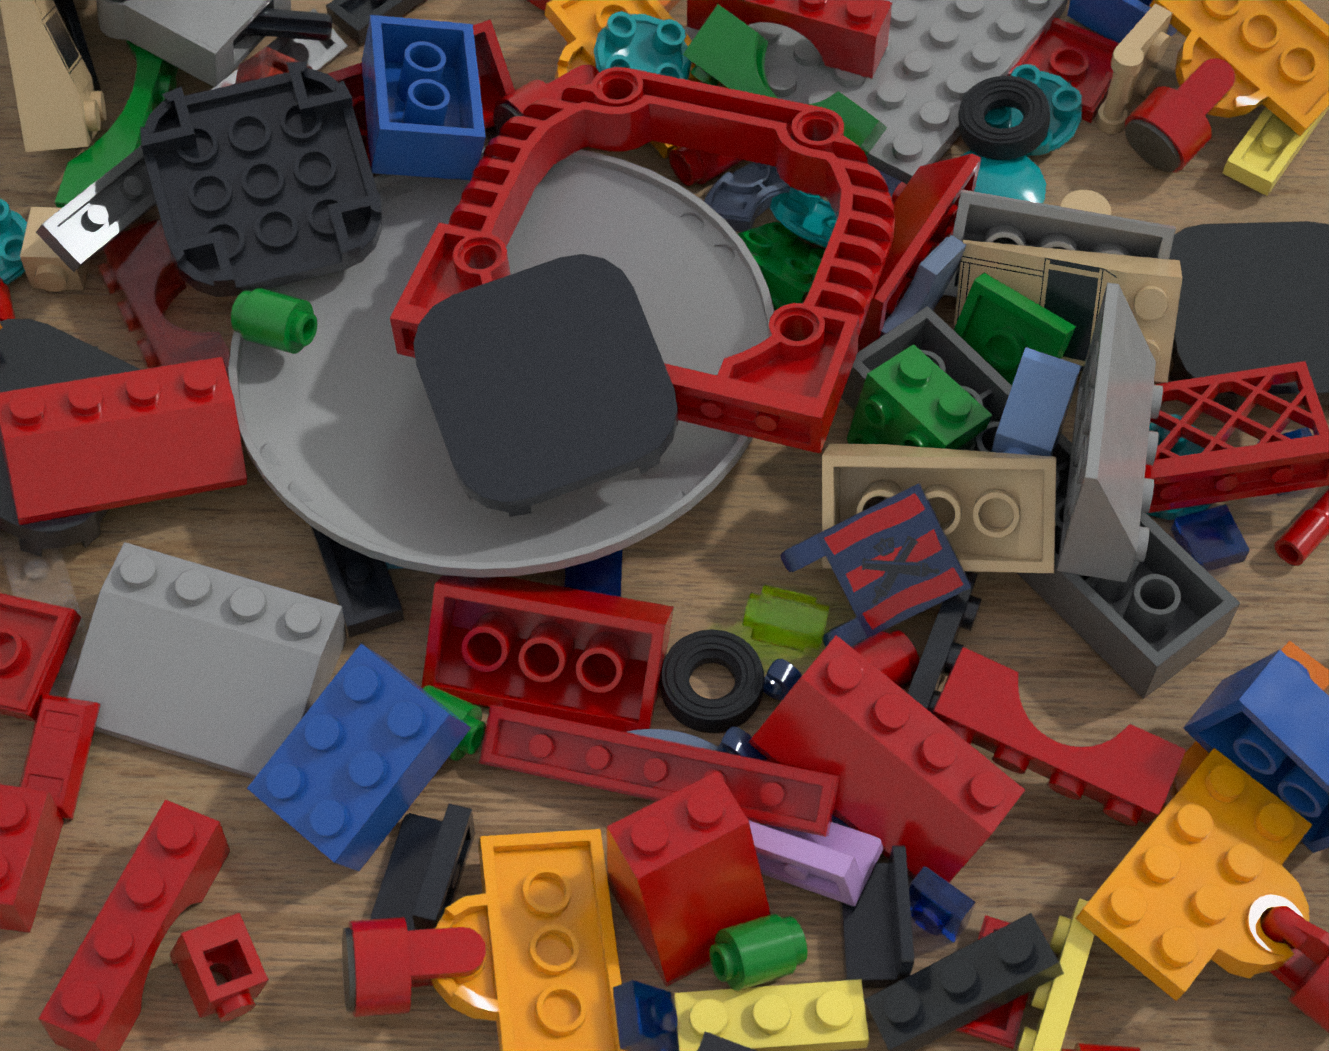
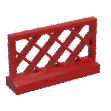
(1246, 471)

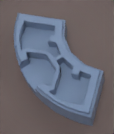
(745, 194)
(928, 283)

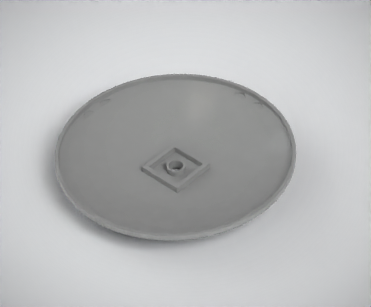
(350, 424)

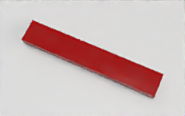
(655, 767)

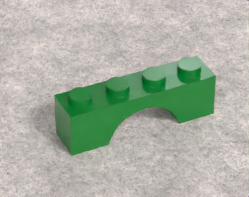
(735, 56)

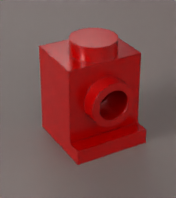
(226, 949)

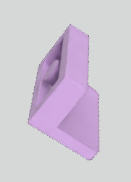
(825, 865)

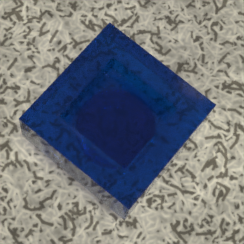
(1211, 537)
(597, 576)
(939, 905)
(645, 1018)

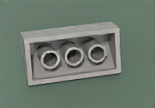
(1036, 224)

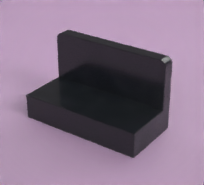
(425, 868)
(879, 928)

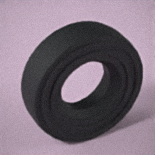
(1007, 142)
(704, 713)

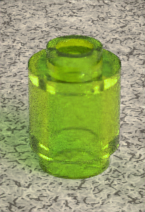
(786, 618)

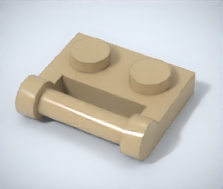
(1135, 68)

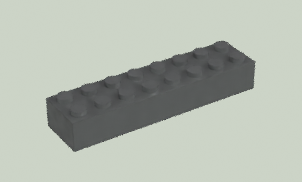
(1139, 626)

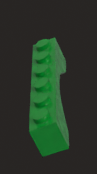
(151, 80)

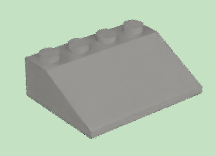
(1111, 448)
(204, 660)

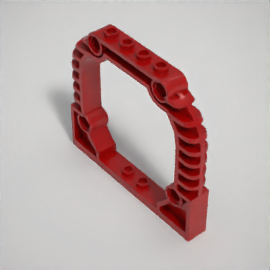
(770, 392)

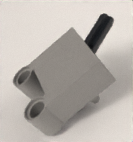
(207, 35)

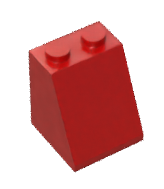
(685, 874)

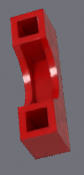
(845, 32)
(1124, 774)
(107, 976)

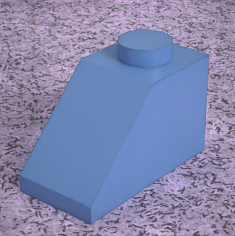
(1036, 405)

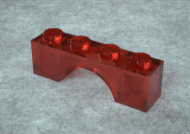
(148, 282)

